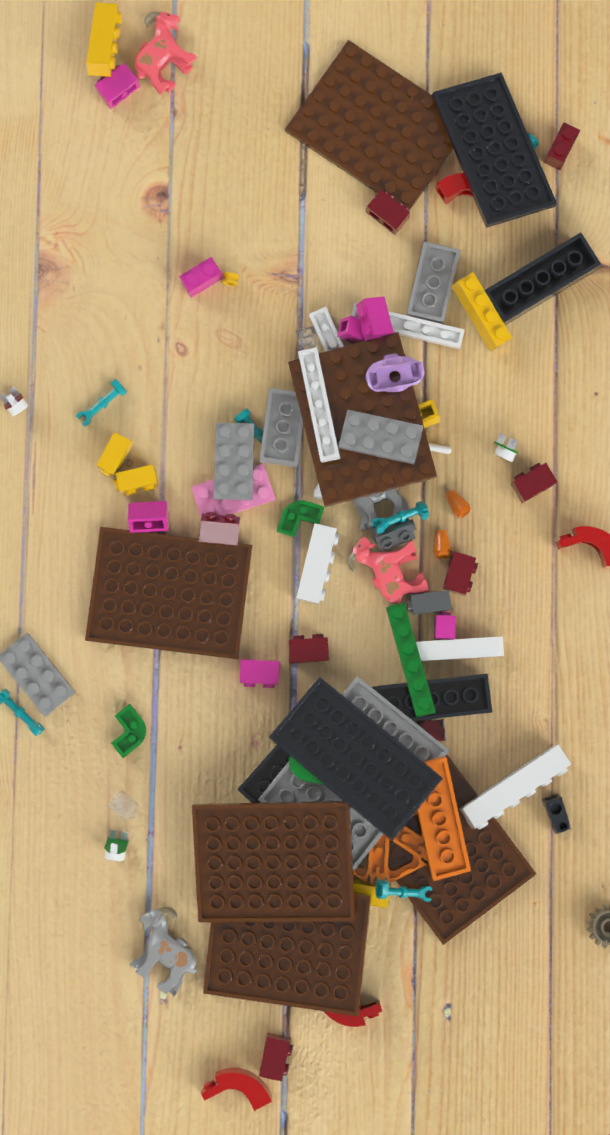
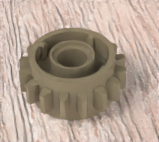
(597, 923)

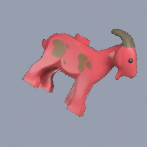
(160, 51)
(387, 570)

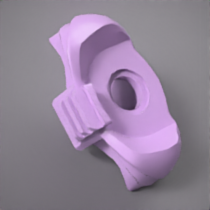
(410, 373)

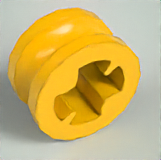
(230, 279)

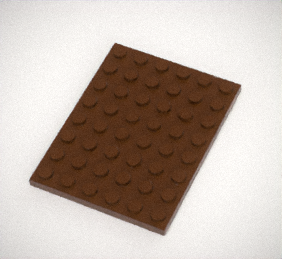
(374, 125)
(346, 387)
(168, 593)
(274, 862)
(463, 898)
(291, 961)

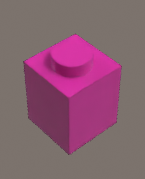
(350, 330)
(444, 626)

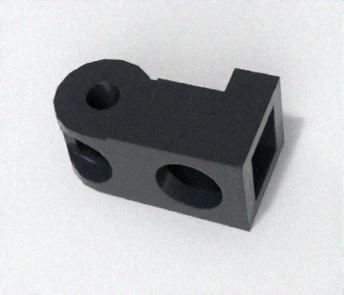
(556, 813)

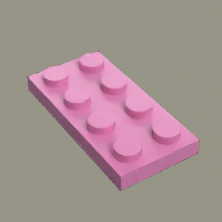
(261, 495)

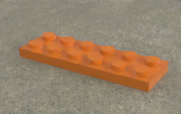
(442, 827)

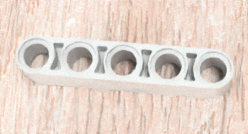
(461, 648)

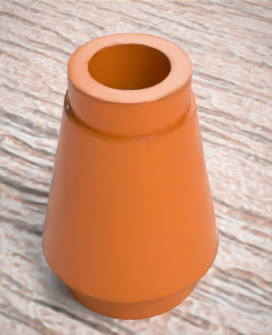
(458, 504)
(442, 546)

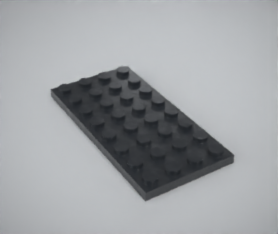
(494, 149)
(356, 758)

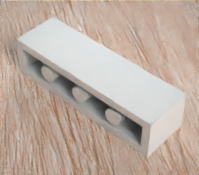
(316, 564)

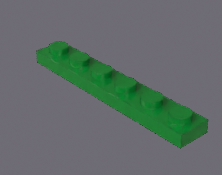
(410, 660)

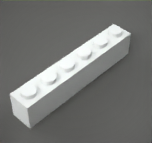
(515, 786)

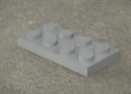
(433, 282)
(281, 429)
(380, 437)
(234, 461)
(36, 674)

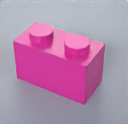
(118, 86)
(201, 277)
(374, 318)
(148, 516)
(259, 672)

